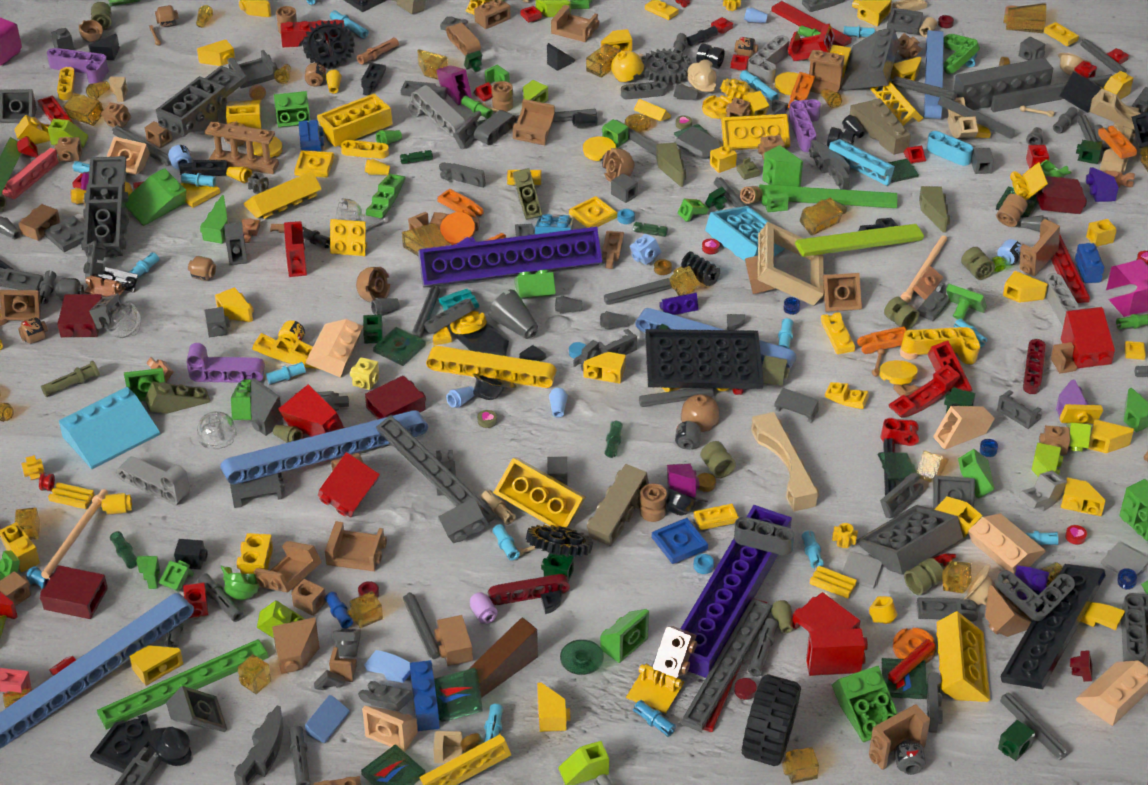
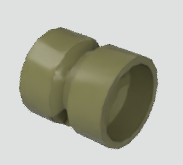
(102, 13)
(978, 263)
(901, 313)
(717, 459)
(922, 577)

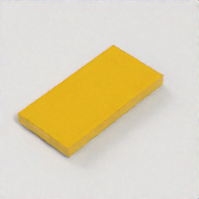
(746, 131)

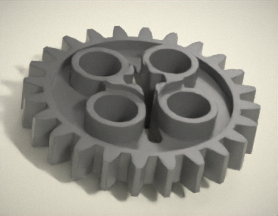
(665, 66)

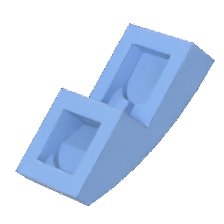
(390, 665)

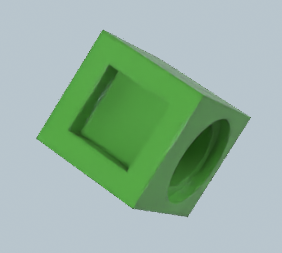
(615, 131)

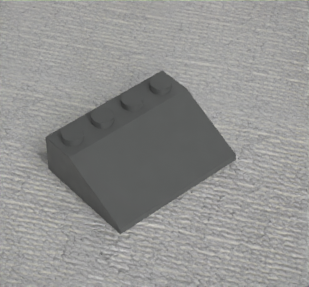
(871, 61)
(911, 538)

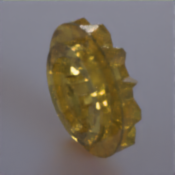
(643, 121)

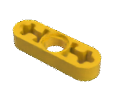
(70, 80)
(354, 148)

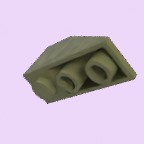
(670, 162)
(527, 193)
(933, 205)
(172, 397)

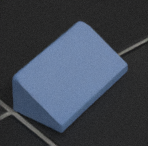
(326, 719)

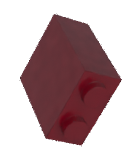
(1062, 195)
(75, 315)
(395, 398)
(73, 592)

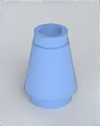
(755, 15)
(459, 396)
(558, 400)

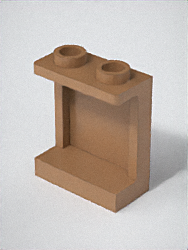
(573, 26)
(827, 70)
(534, 122)
(1035, 258)
(354, 548)
(298, 563)
(908, 724)

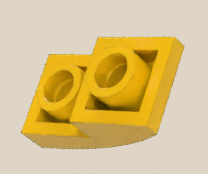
(843, 395)
(1103, 614)

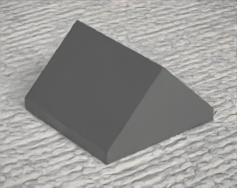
(16, 104)

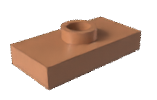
(927, 282)

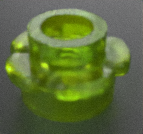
(1000, 263)

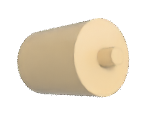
(928, 24)

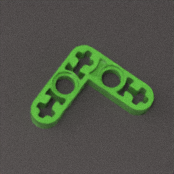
(965, 49)

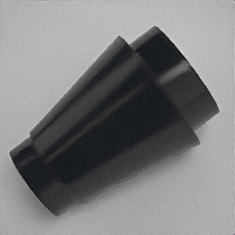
(584, 120)
(851, 123)

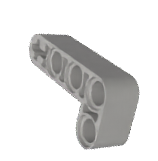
(763, 62)
(428, 102)
(1060, 296)
(167, 486)

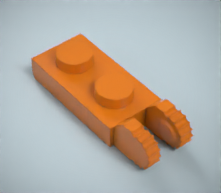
(802, 87)
(1117, 142)
(460, 203)
(881, 339)

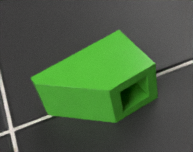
(1136, 411)
(977, 466)

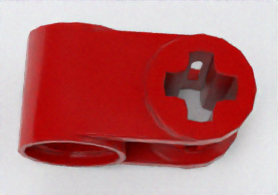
(900, 431)

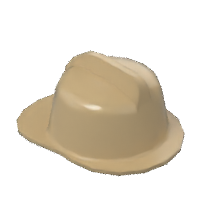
(1069, 62)
(979, 587)

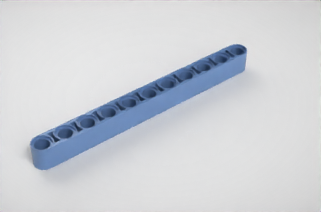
(315, 449)
(92, 667)

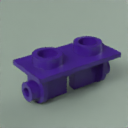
(680, 304)

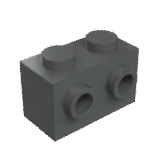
(464, 520)

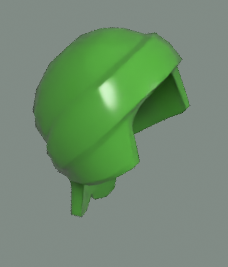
(1051, 170)
(239, 585)

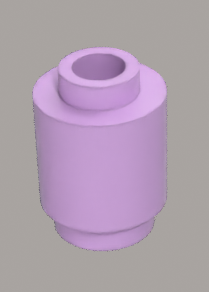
(483, 608)

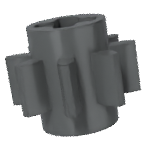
(258, 183)

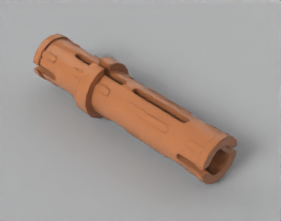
(373, 53)

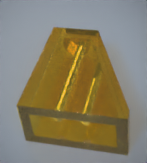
(1026, 18)
(423, 237)

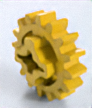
(736, 88)

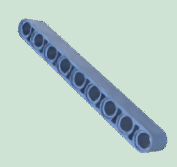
(933, 72)
(654, 318)

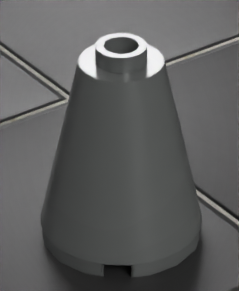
(513, 314)

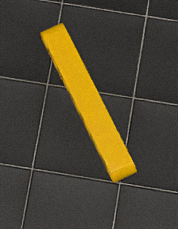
(492, 366)

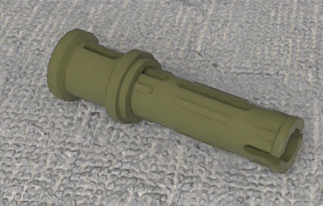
(79, 375)

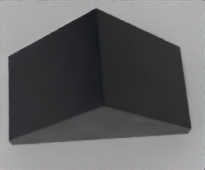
(108, 46)
(558, 59)
(1141, 129)

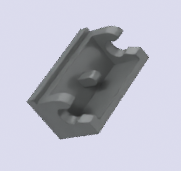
(103, 309)
(622, 346)
(797, 403)
(1018, 411)

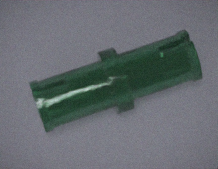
(613, 439)
(124, 549)

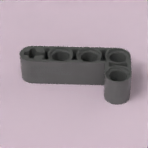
(1134, 627)

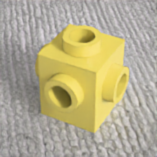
(365, 373)

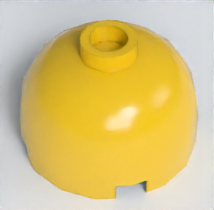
(626, 65)

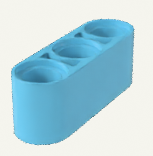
(949, 148)

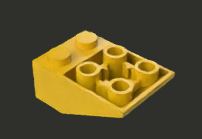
(245, 112)

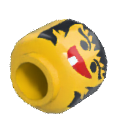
(292, 331)

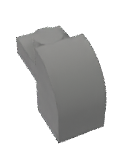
(1045, 492)

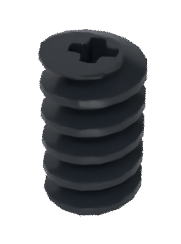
(703, 270)

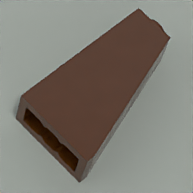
(507, 656)

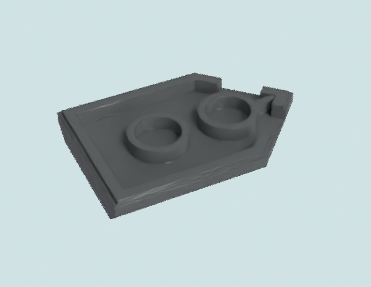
(697, 142)

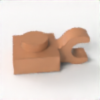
(1122, 180)
(250, 228)
(161, 364)

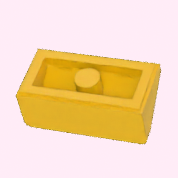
(651, 110)

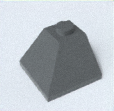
(264, 408)
(196, 709)

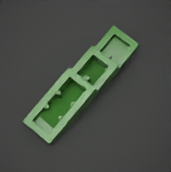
(385, 196)

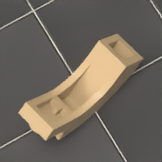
(962, 126)

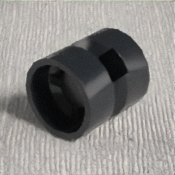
(715, 55)
(836, 133)

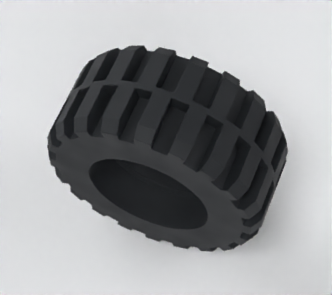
(771, 720)

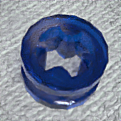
(791, 305)
(988, 443)
(1131, 575)

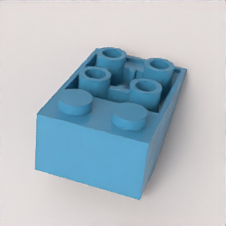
(553, 224)

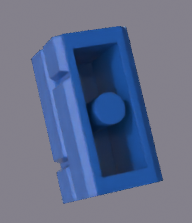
(311, 135)
(1089, 263)

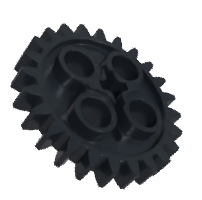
(343, 40)
(559, 540)

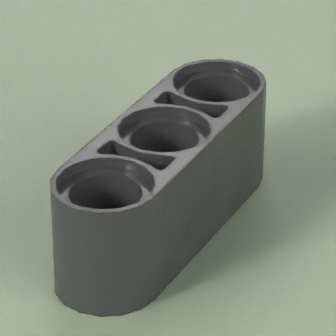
(495, 127)
(764, 535)

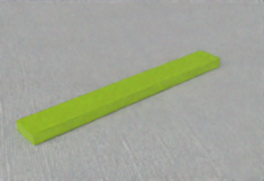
(859, 240)

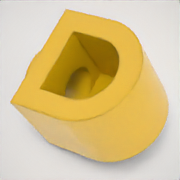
(883, 610)

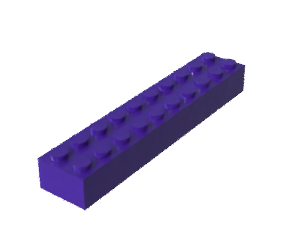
(509, 256)
(728, 595)

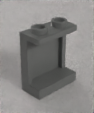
(256, 70)
(257, 487)

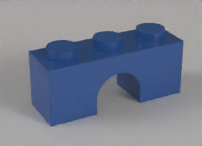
(424, 695)

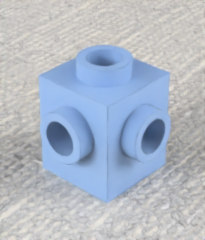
(645, 249)

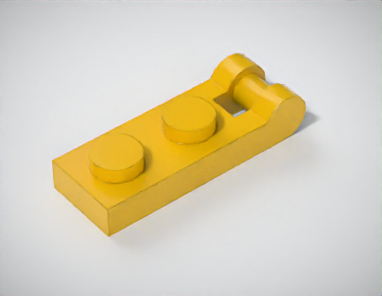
(837, 333)

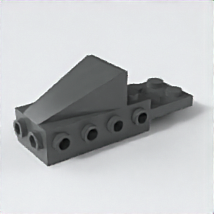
(198, 102)
(105, 205)

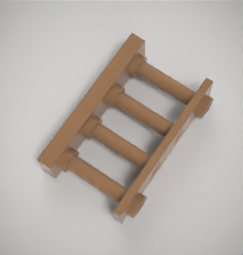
(235, 159)

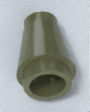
(287, 433)
(783, 615)

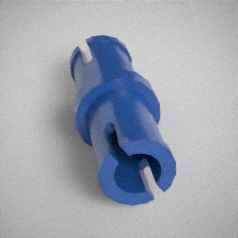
(339, 610)

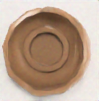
(90, 30)

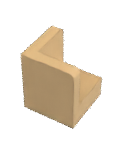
(447, 746)

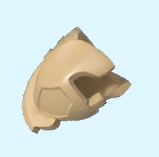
(702, 76)

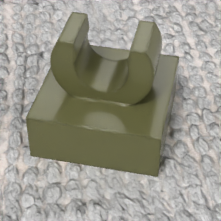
(748, 169)

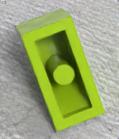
(550, 8)
(535, 91)
(1079, 436)

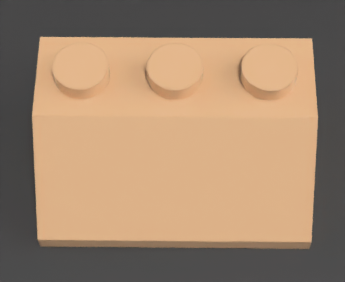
(335, 346)
(1005, 542)
(1116, 690)

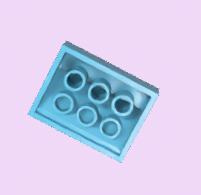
(738, 230)
(108, 428)

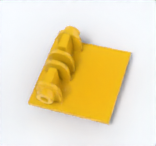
(1029, 182)
(348, 237)
(655, 688)

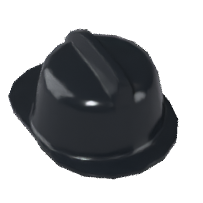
(490, 388)
(679, 503)
(171, 745)

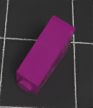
(455, 81)

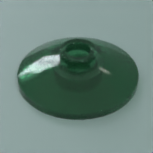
(581, 657)

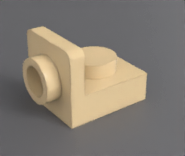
(118, 87)

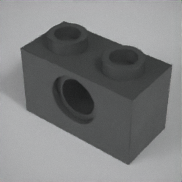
(235, 243)

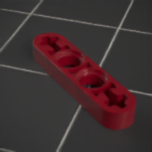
(1034, 366)
(499, 595)

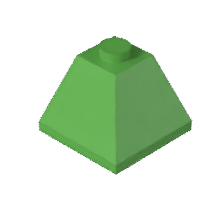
(141, 380)

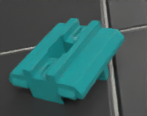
(454, 298)

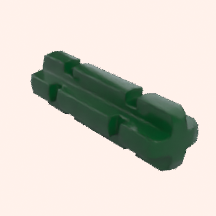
(416, 157)
(650, 229)

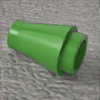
(388, 136)

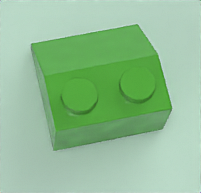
(782, 168)
(625, 635)

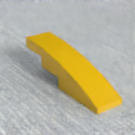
(283, 349)

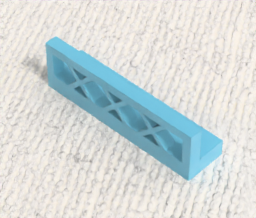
(865, 160)

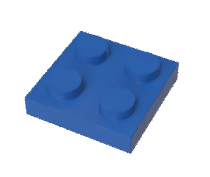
(679, 540)

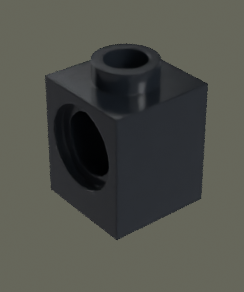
(191, 552)

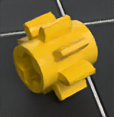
(731, 5)
(32, 467)
(844, 535)

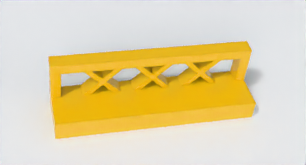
(903, 102)
(469, 763)

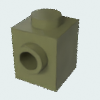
(775, 370)

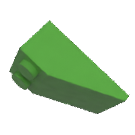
(156, 197)

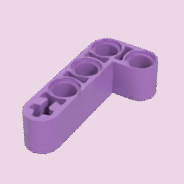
(83, 62)
(801, 116)
(222, 369)

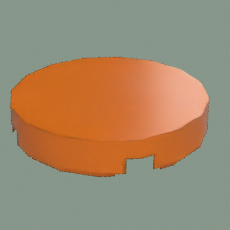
(457, 227)
(908, 640)

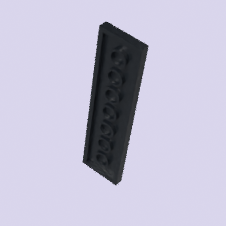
(1047, 639)

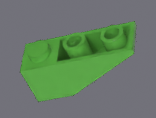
(213, 227)
(241, 401)

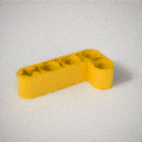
(960, 338)

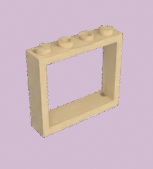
(780, 280)

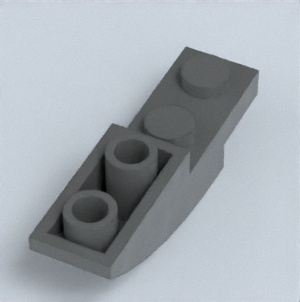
(830, 162)
(266, 744)

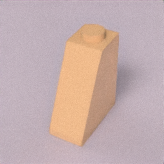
(962, 425)

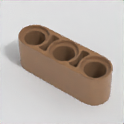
(463, 38)

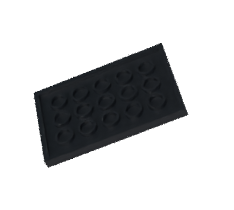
(703, 359)

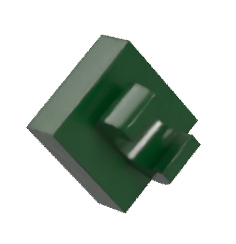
(473, 61)
(716, 198)

